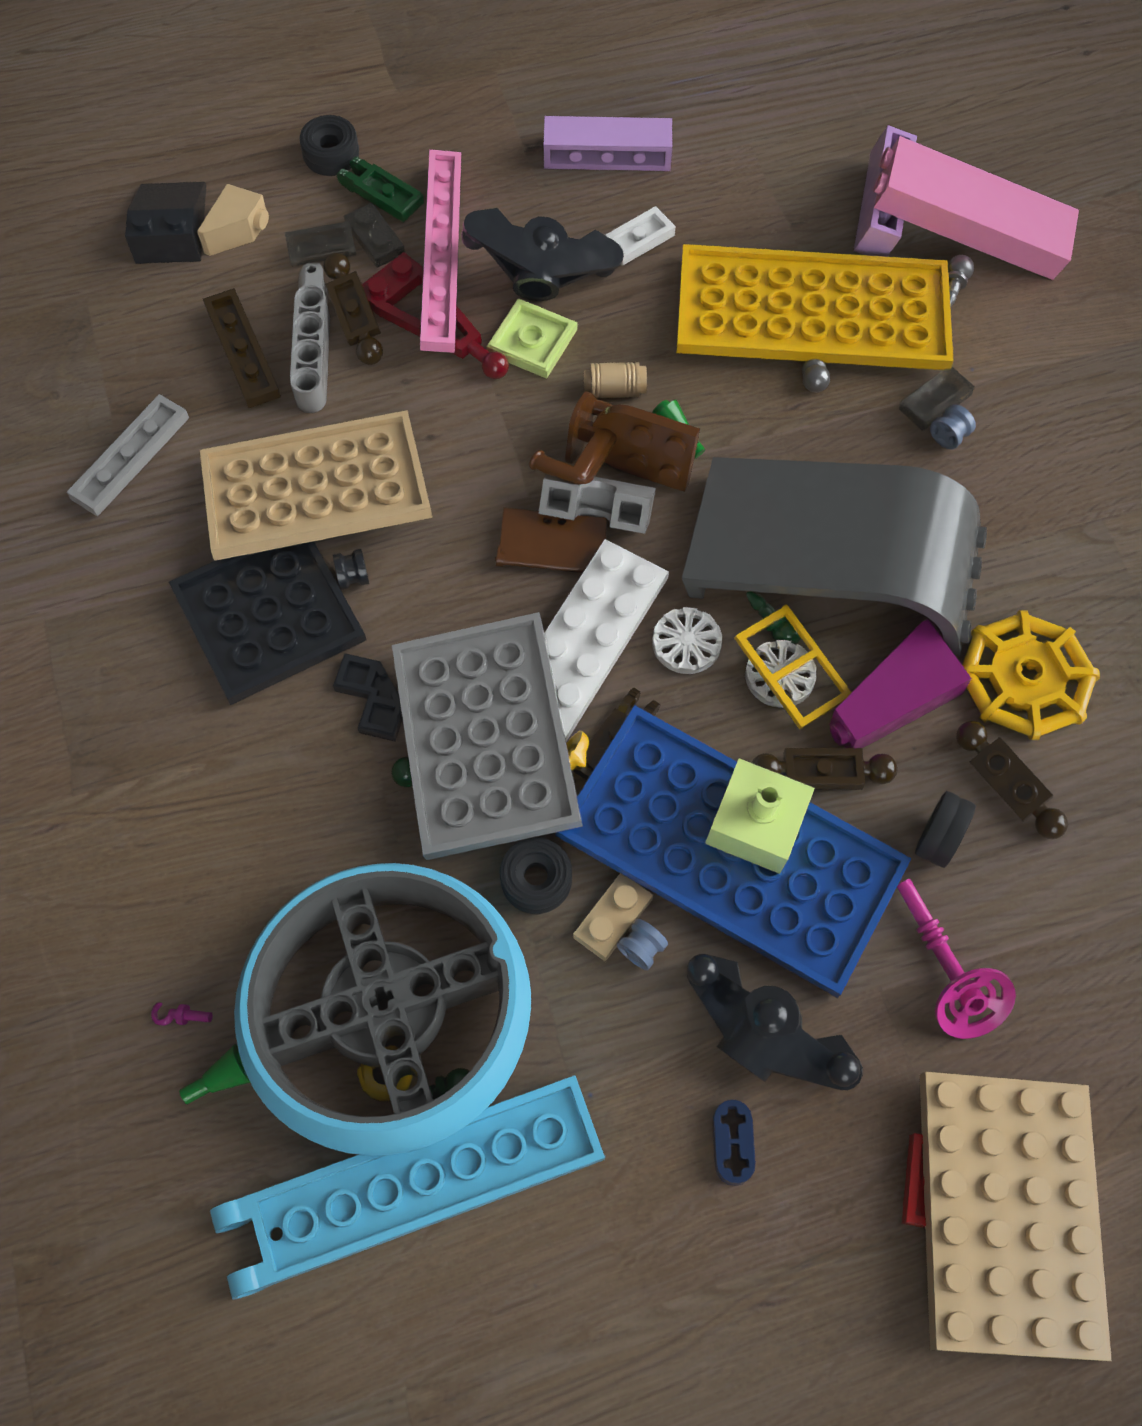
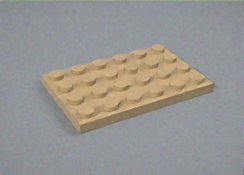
(312, 485)
(1012, 1218)

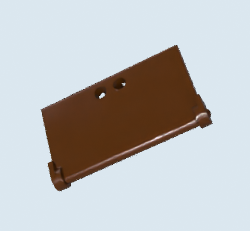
(549, 544)

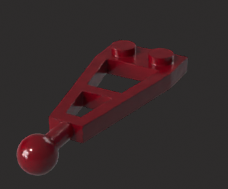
(401, 278)

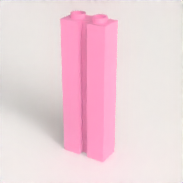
(975, 208)

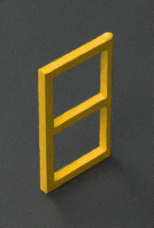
(772, 679)

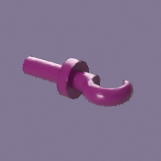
(181, 1015)

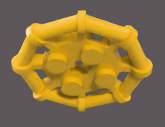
(1023, 693)

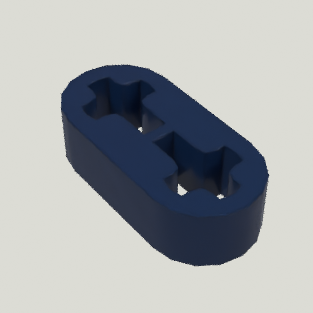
(723, 1143)

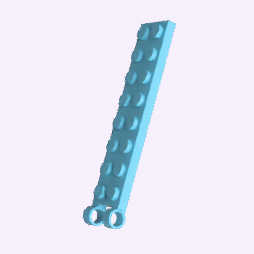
(389, 1196)

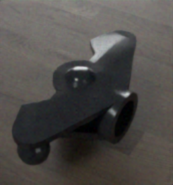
(541, 253)
(766, 1030)

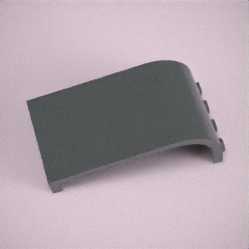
(840, 535)

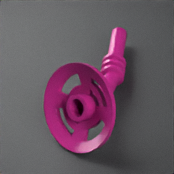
(966, 991)

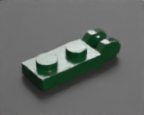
(381, 189)

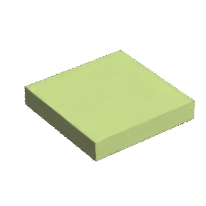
(533, 337)

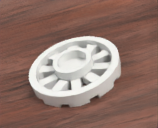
(687, 640)
(775, 665)

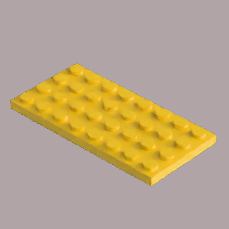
(815, 307)

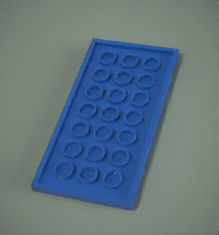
(650, 821)

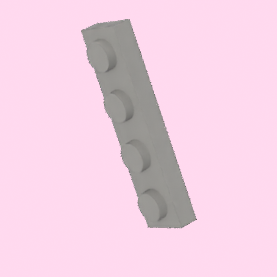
(128, 455)

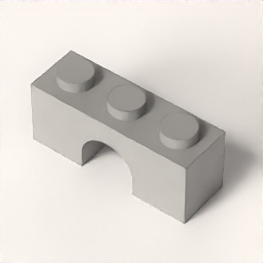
(622, 503)

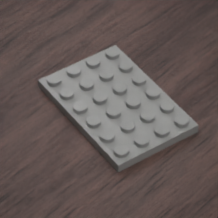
(484, 737)

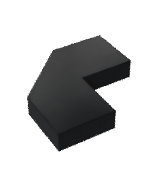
(370, 681)

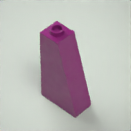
(901, 689)

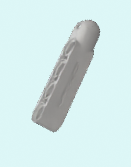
(310, 340)

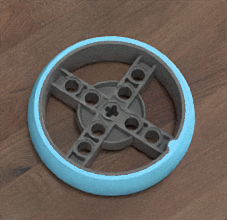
(350, 898)

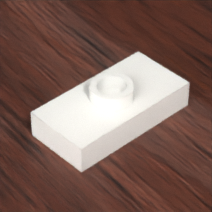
(642, 233)

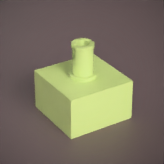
(760, 816)

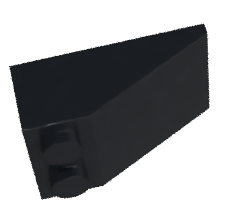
(165, 222)

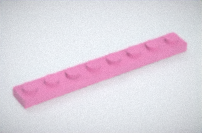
(441, 252)

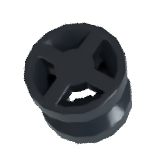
(350, 569)

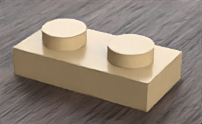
(612, 916)

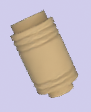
(616, 380)

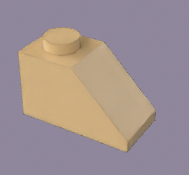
(233, 220)

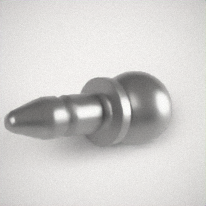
(959, 271)
(815, 375)

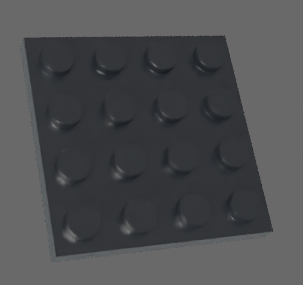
(266, 616)

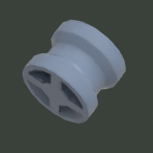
(953, 426)
(642, 944)

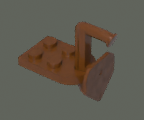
(625, 440)

